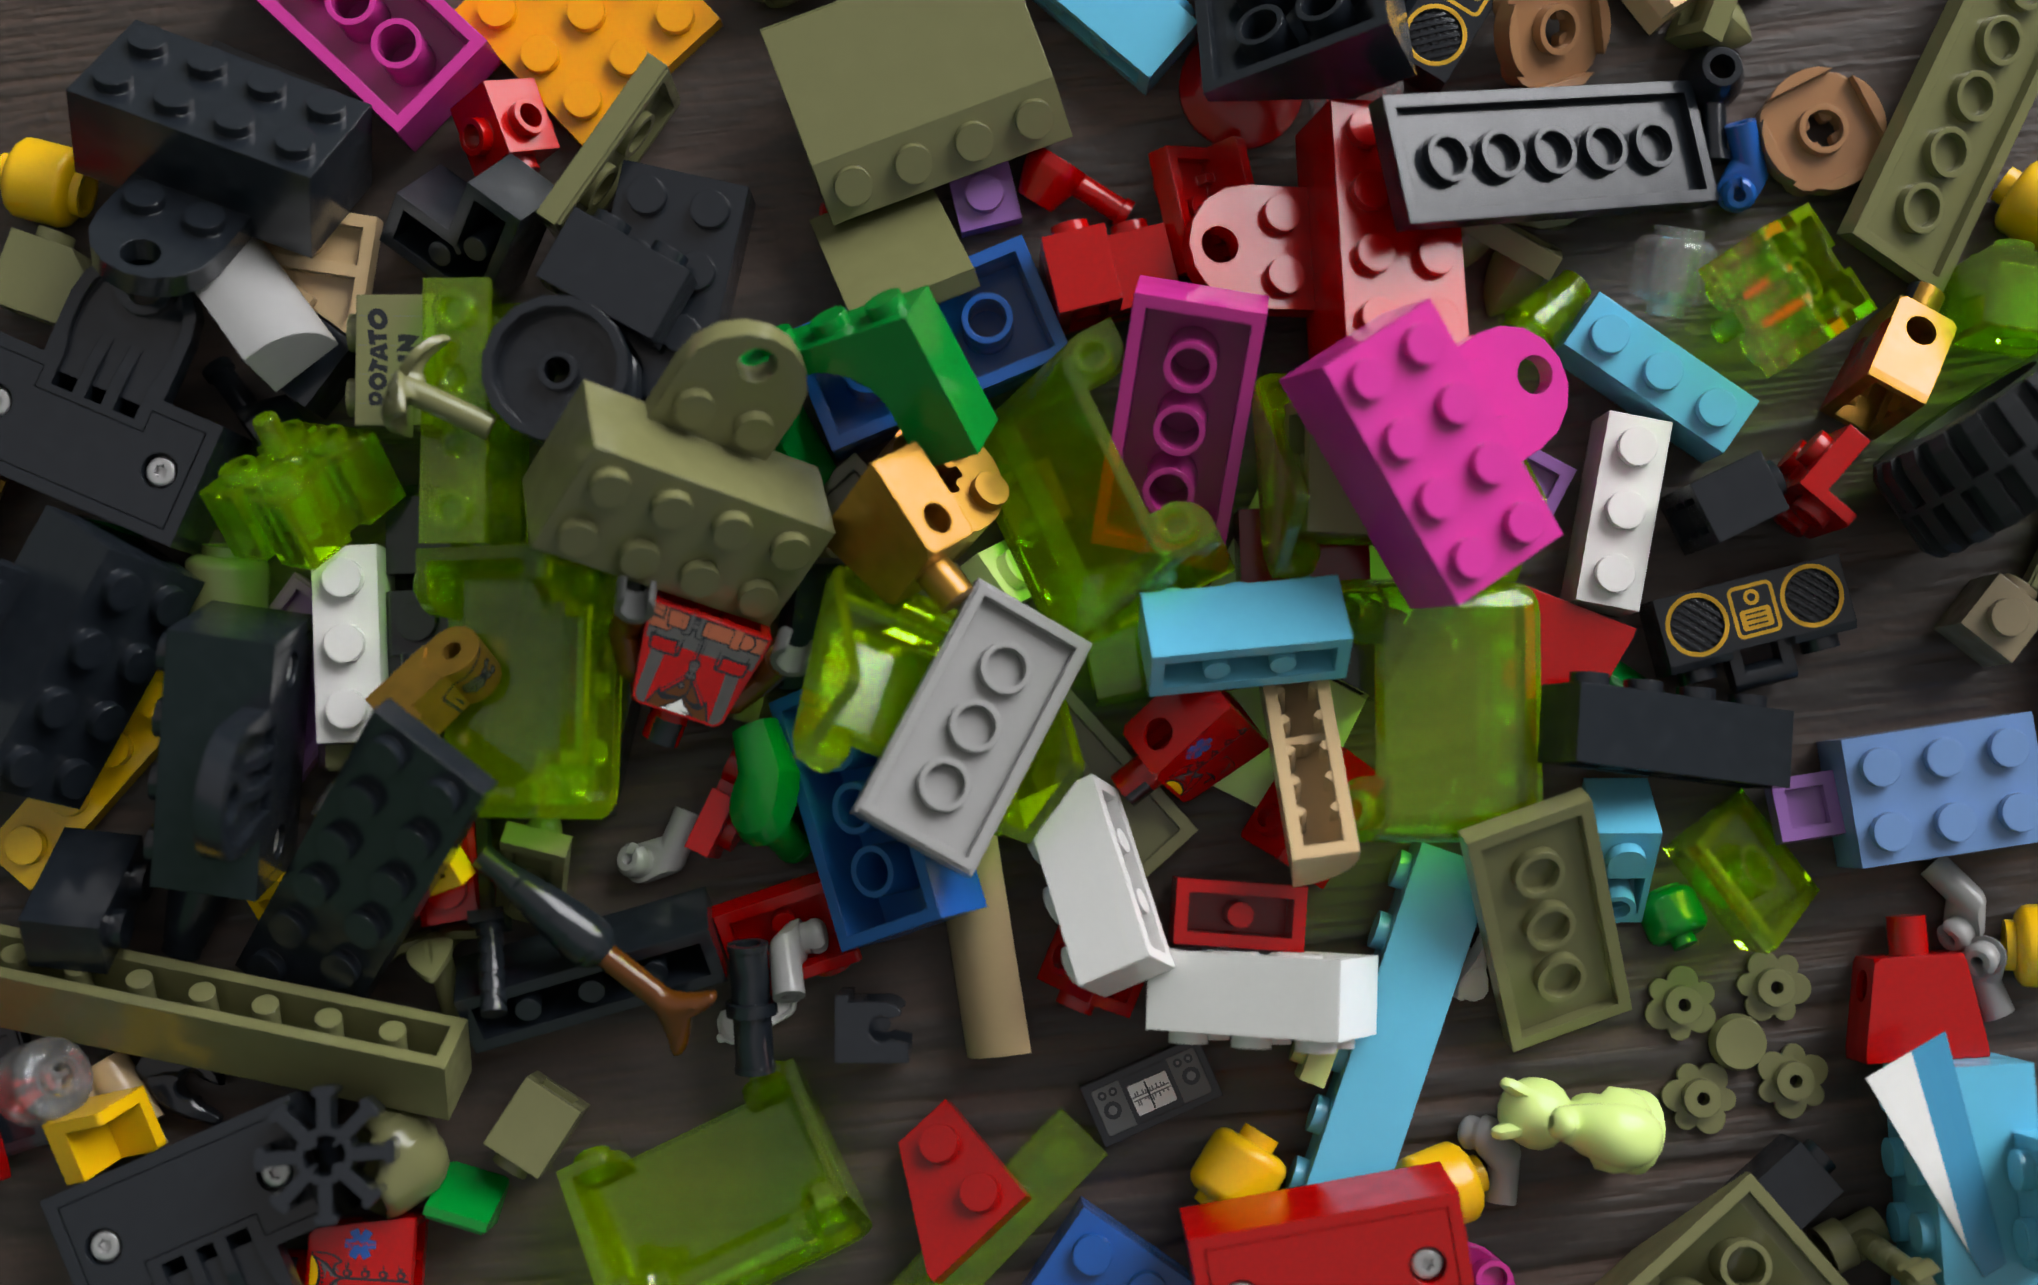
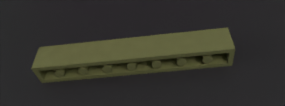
(243, 1026)

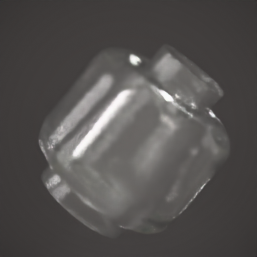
(1667, 268)
(43, 1081)

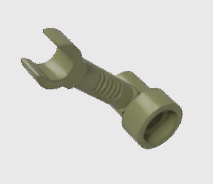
(1867, 1237)

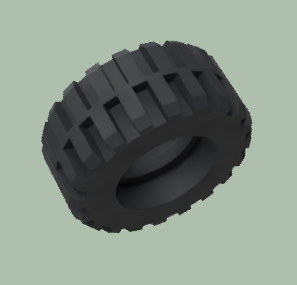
(1968, 465)

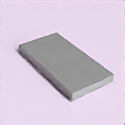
(971, 728)

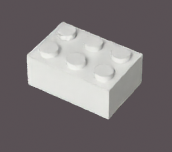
(1265, 998)

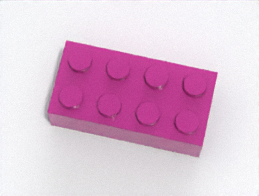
(393, 54)
(1188, 392)

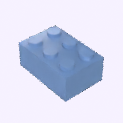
(1935, 789)

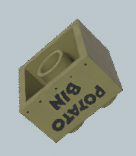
(381, 338)

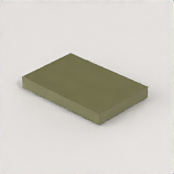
(621, 135)
(896, 248)

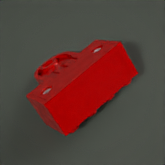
(1331, 241)
(1344, 1231)

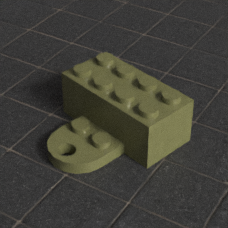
(689, 477)

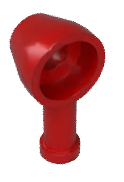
(1052, 180)

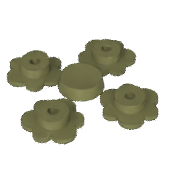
(1736, 1042)

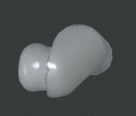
(661, 855)
(1964, 904)
(788, 953)
(1987, 965)
(1500, 1155)

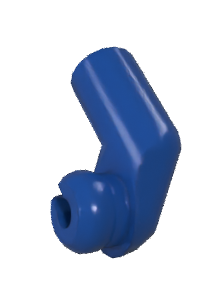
(1747, 169)

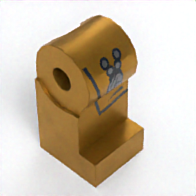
(437, 684)

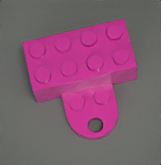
(1436, 445)

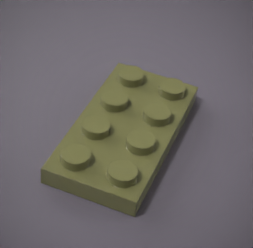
(1546, 918)

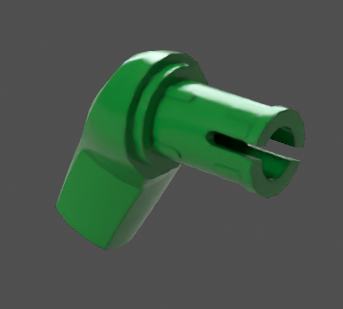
(767, 791)

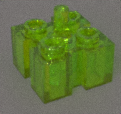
(1784, 291)
(301, 491)

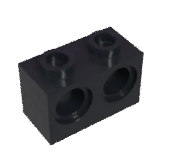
(1725, 502)

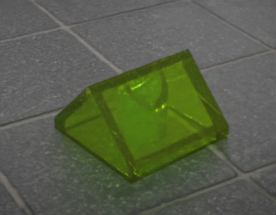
(1742, 874)

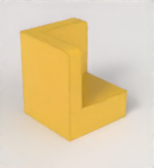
(103, 1133)

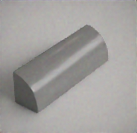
(266, 316)

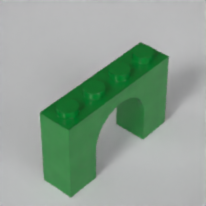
(905, 357)

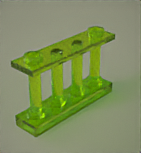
(467, 483)

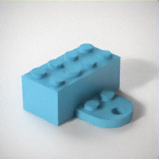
(2004, 1126)

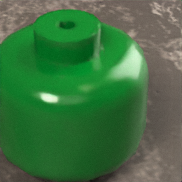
(1673, 916)

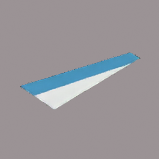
(1932, 1120)

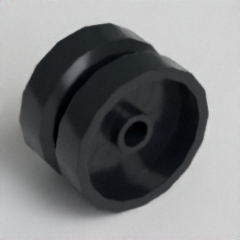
(548, 340)

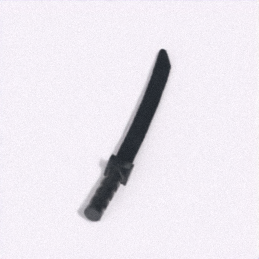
(490, 924)

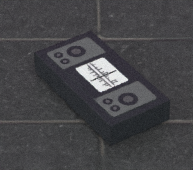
(1150, 1091)

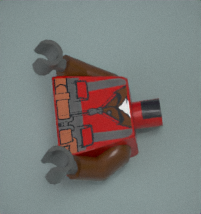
(694, 659)

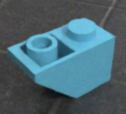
(1628, 840)

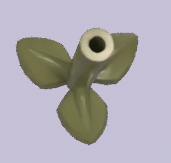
(410, 389)
(433, 961)

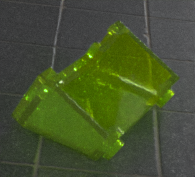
(557, 710)
(1449, 710)
(722, 1201)

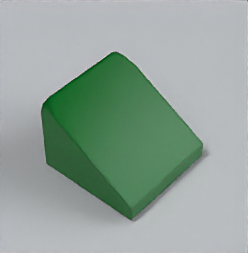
(468, 1198)

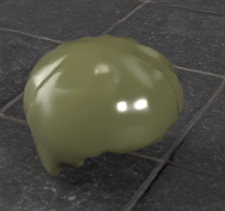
(418, 1169)

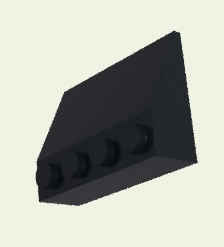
(1301, 48)

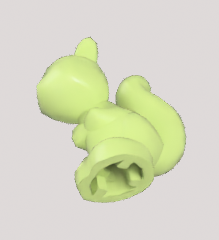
(1615, 1129)

